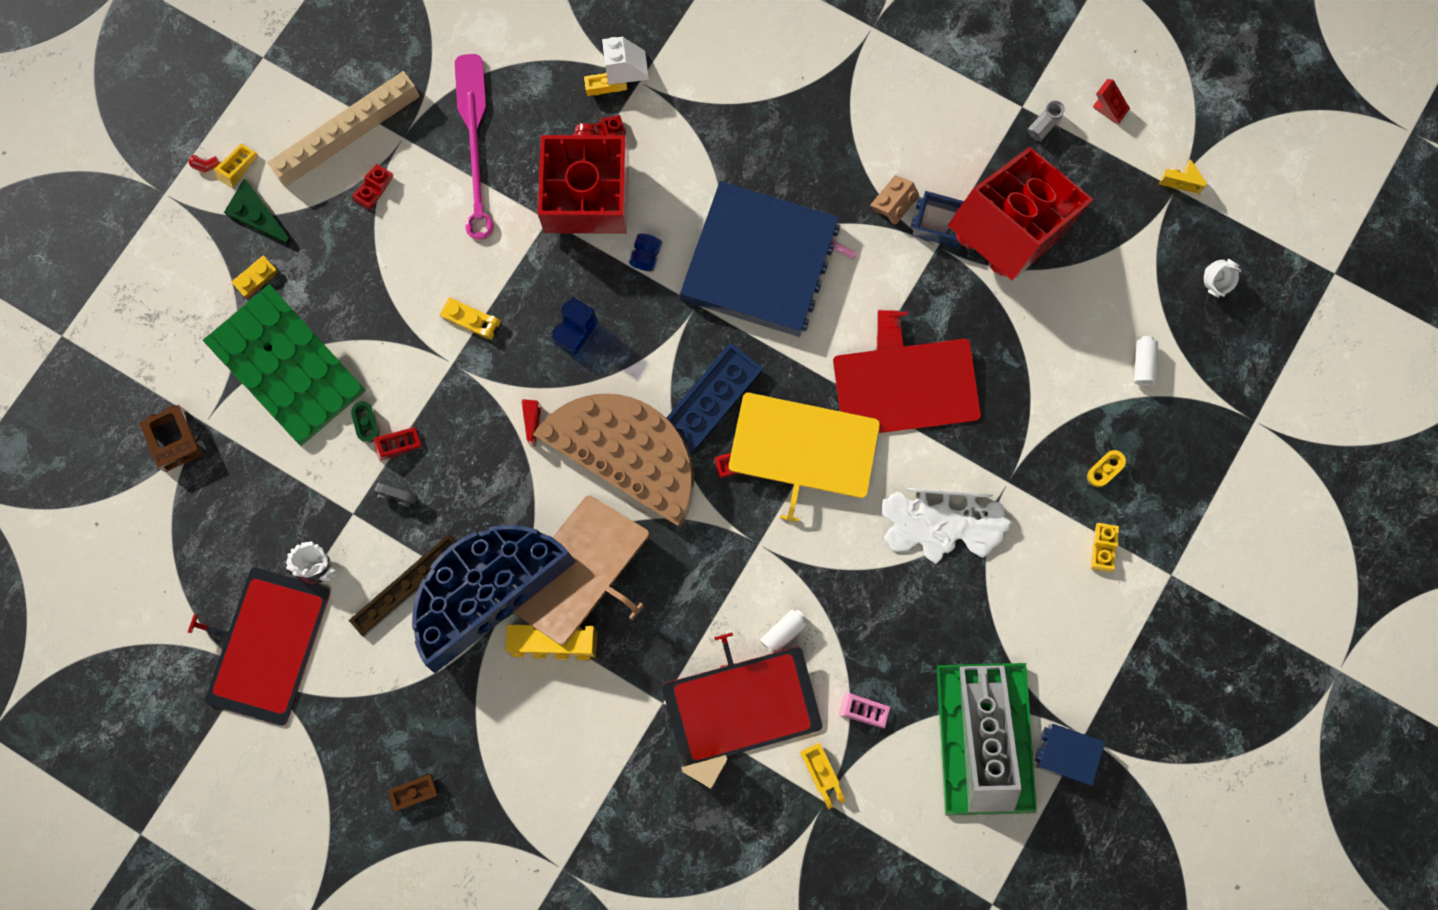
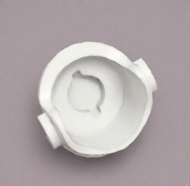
(1221, 277)

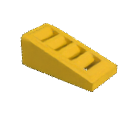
(229, 176)

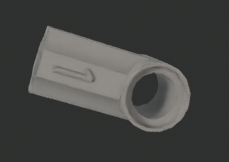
(1046, 121)

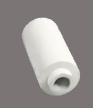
(1146, 361)
(784, 631)

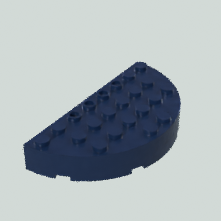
(479, 586)

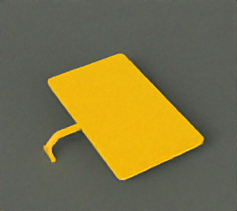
(804, 446)

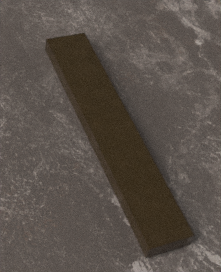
(398, 591)

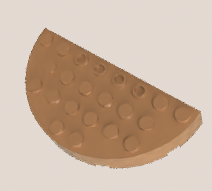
(628, 448)

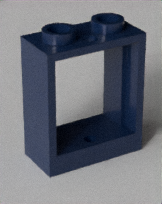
(938, 201)

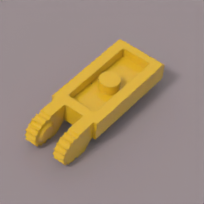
(821, 773)

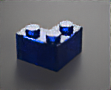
(576, 327)

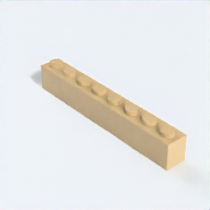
(343, 129)

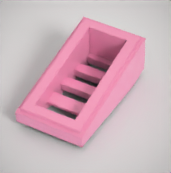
(846, 705)

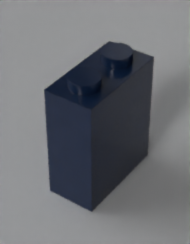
(1069, 754)

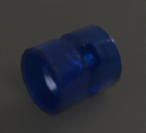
(646, 250)

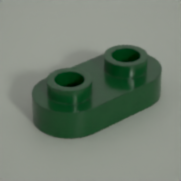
(365, 423)

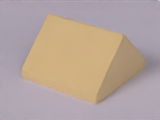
(706, 771)

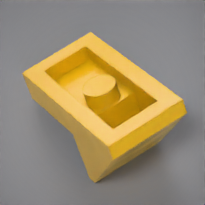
(1189, 180)

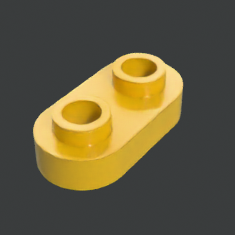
(1105, 469)

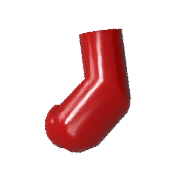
(203, 165)

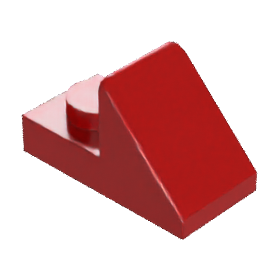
(1111, 102)

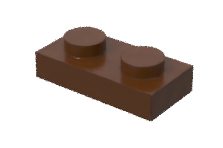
(413, 792)

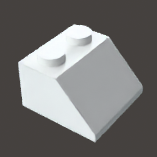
(624, 61)

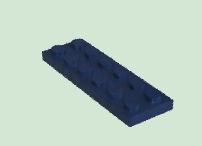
(713, 395)

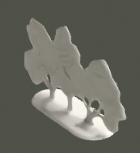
(939, 526)

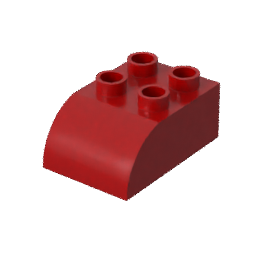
(1019, 213)

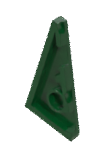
(250, 210)

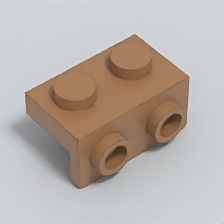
(895, 199)

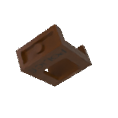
(178, 452)

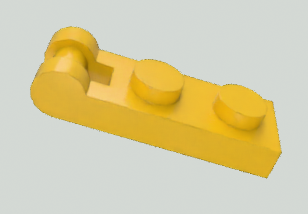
(469, 318)

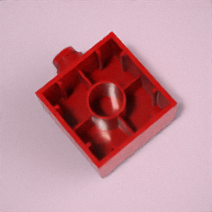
(583, 182)

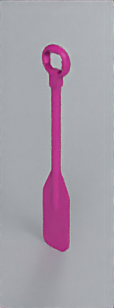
(471, 106)

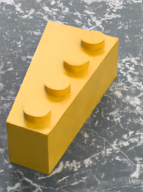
(530, 641)

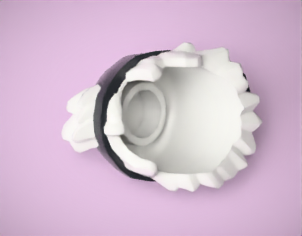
(310, 564)

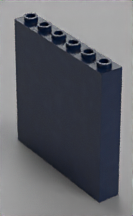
(760, 259)

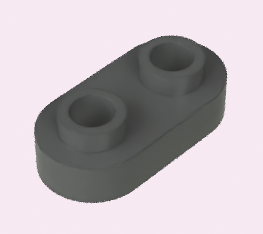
(387, 492)

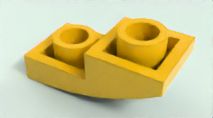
(1104, 547)

